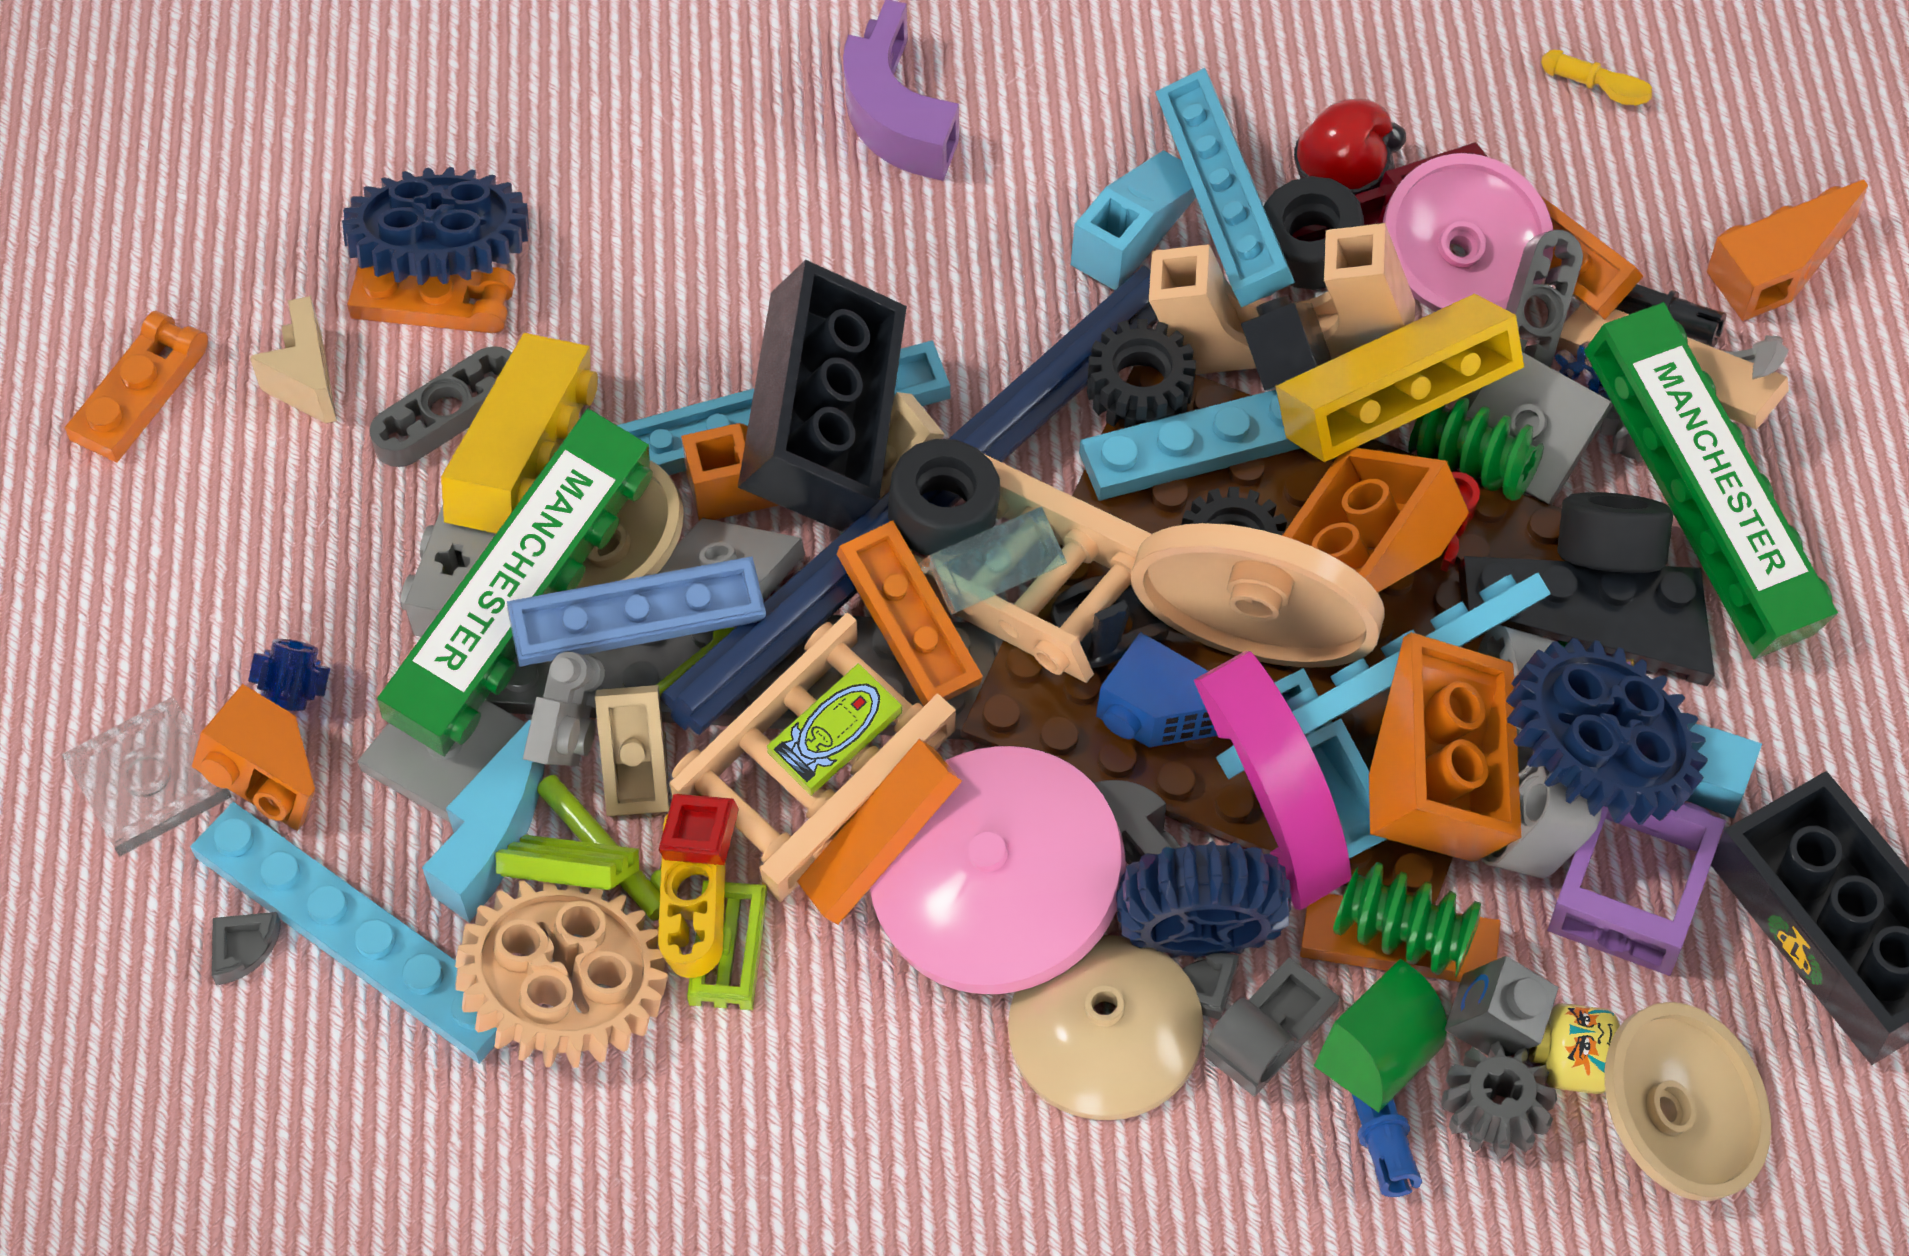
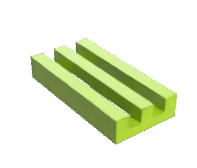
(567, 862)
(722, 992)

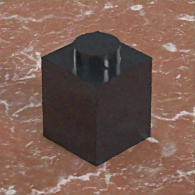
(1285, 340)

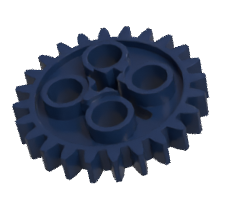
(435, 225)
(1606, 731)

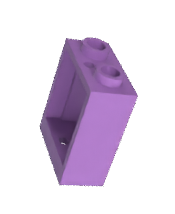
(1627, 929)

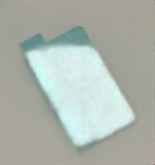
(995, 560)

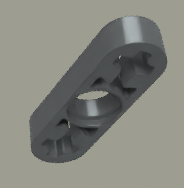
(1564, 278)
(439, 429)

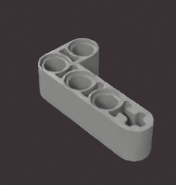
(1548, 823)

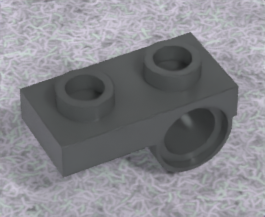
(1270, 1027)

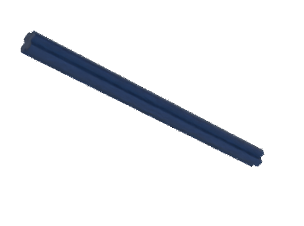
(823, 583)

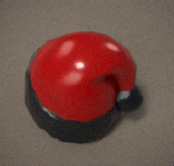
(1350, 145)

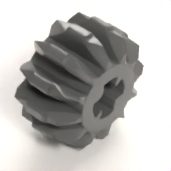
(1519, 1115)

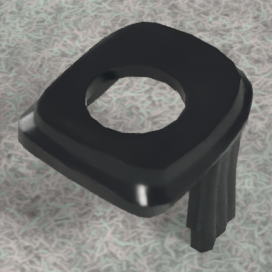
(1106, 641)

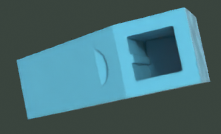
(1130, 219)

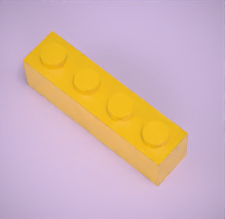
(1400, 377)
(517, 430)

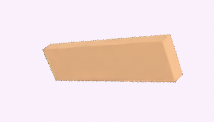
(1741, 397)

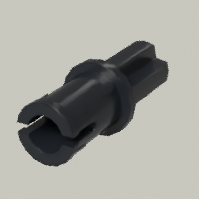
(1698, 321)

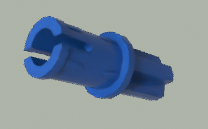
(1389, 1148)

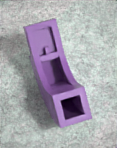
(890, 119)

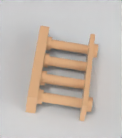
(1086, 537)
(828, 811)

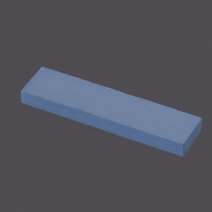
(636, 610)

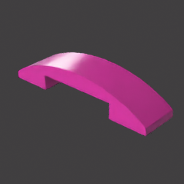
(1282, 773)

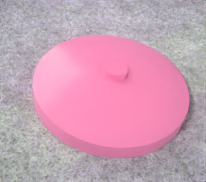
(1005, 875)

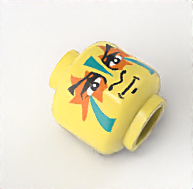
(1576, 1047)

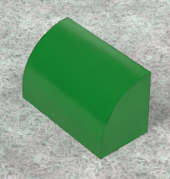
(1385, 1036)

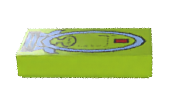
(834, 729)

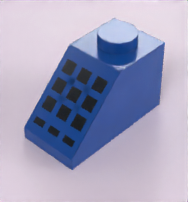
(1154, 696)

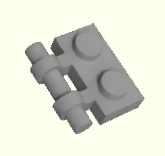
(560, 719)

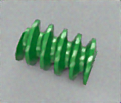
(1478, 447)
(1407, 919)

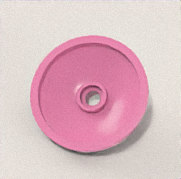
(1467, 204)

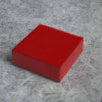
(698, 829)

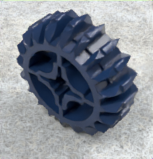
(1204, 900)

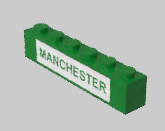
(1710, 480)
(532, 554)

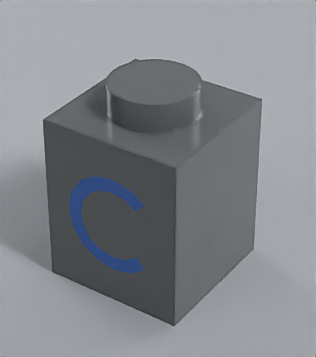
(1502, 1004)

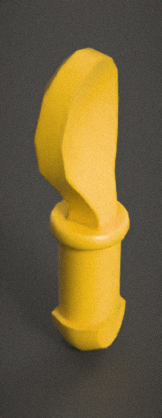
(1618, 86)

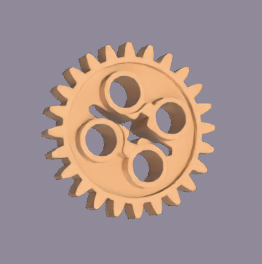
(509, 986)

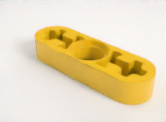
(705, 911)

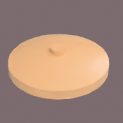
(1257, 595)

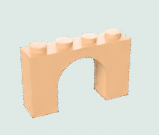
(1363, 299)

